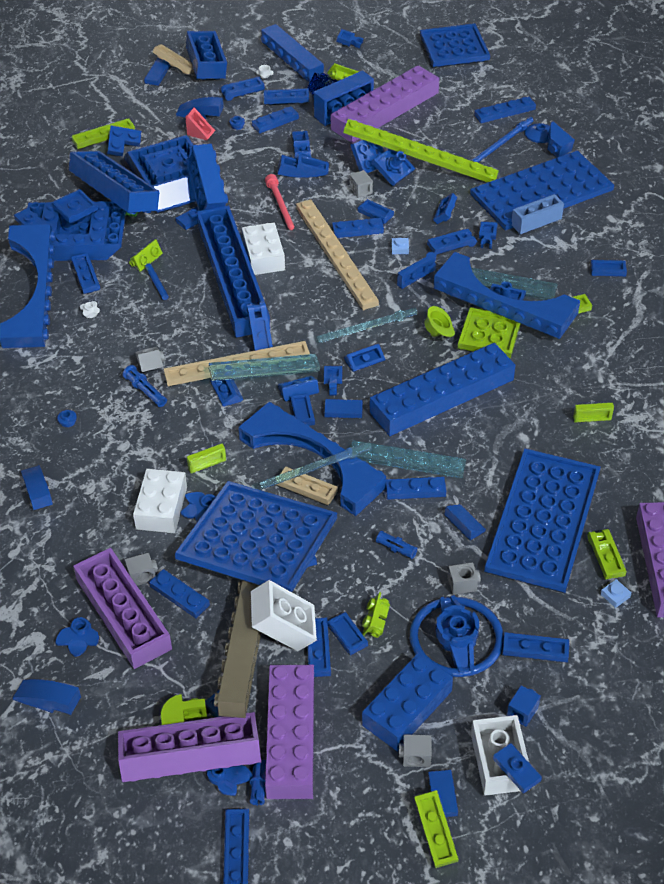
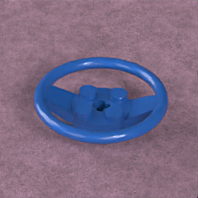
(458, 640)

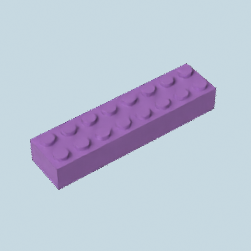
(387, 101)

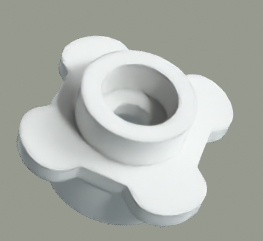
(264, 71)
(90, 309)

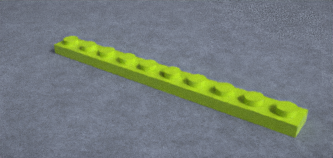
(420, 151)

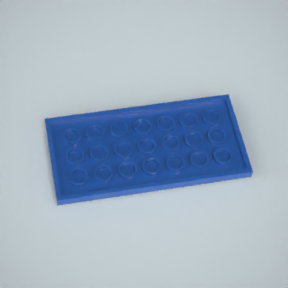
(568, 177)
(543, 520)

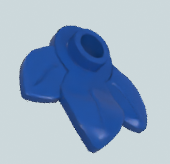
(197, 505)
(78, 639)
(229, 778)

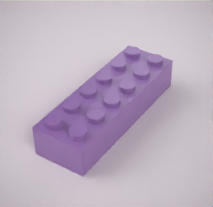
(651, 530)
(123, 608)
(290, 732)
(188, 747)

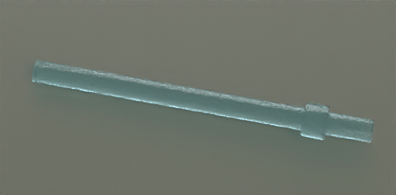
(399, 316)
(351, 452)

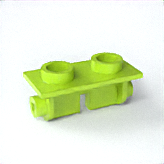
(340, 72)
(146, 255)
(377, 608)

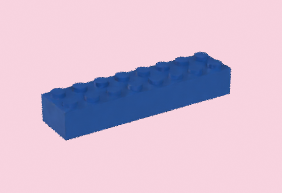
(114, 181)
(441, 389)

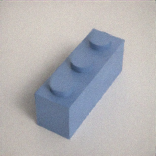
(537, 214)

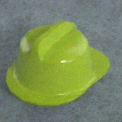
(438, 322)

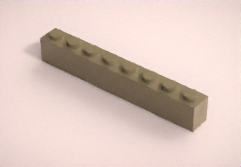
(241, 657)

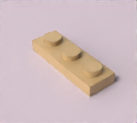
(174, 59)
(310, 487)

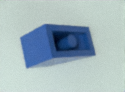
(559, 141)

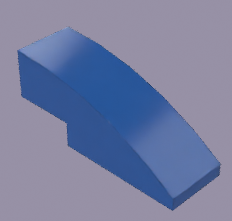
(205, 106)
(301, 143)
(302, 167)
(36, 487)
(48, 695)

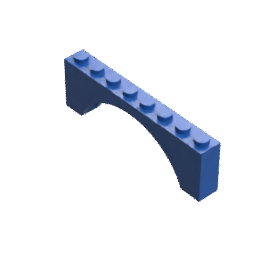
(547, 316)
(30, 324)
(276, 427)

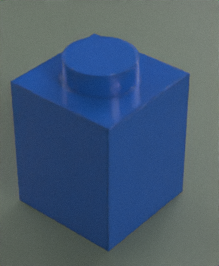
(524, 705)

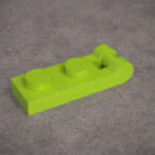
(607, 554)

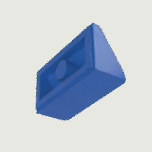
(365, 357)
(300, 386)
(227, 392)
(464, 521)

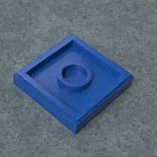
(74, 206)

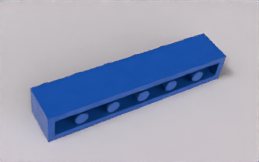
(291, 52)

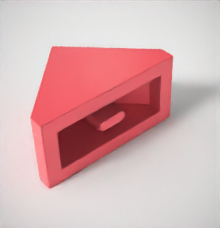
(198, 126)

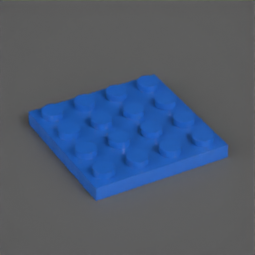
(454, 45)

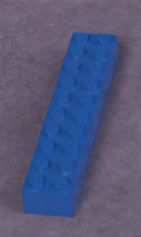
(230, 266)

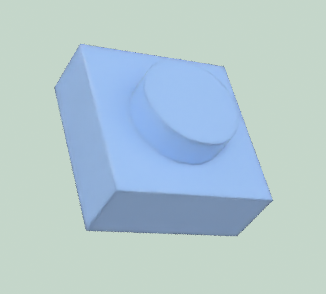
(400, 246)
(615, 593)

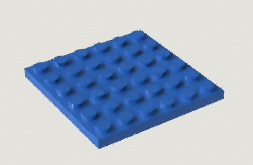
(257, 536)

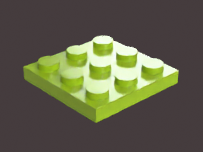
(487, 327)

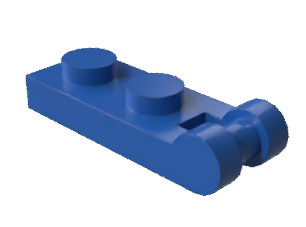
(242, 87)
(452, 241)
(417, 270)
(259, 326)

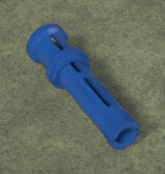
(140, 382)

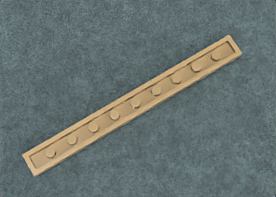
(337, 255)

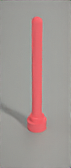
(272, 183)

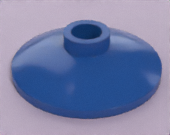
(537, 132)

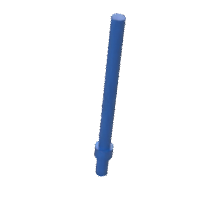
(520, 127)

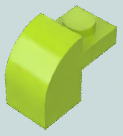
(179, 711)

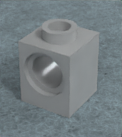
(361, 184)
(150, 359)
(141, 568)
(457, 579)
(416, 750)

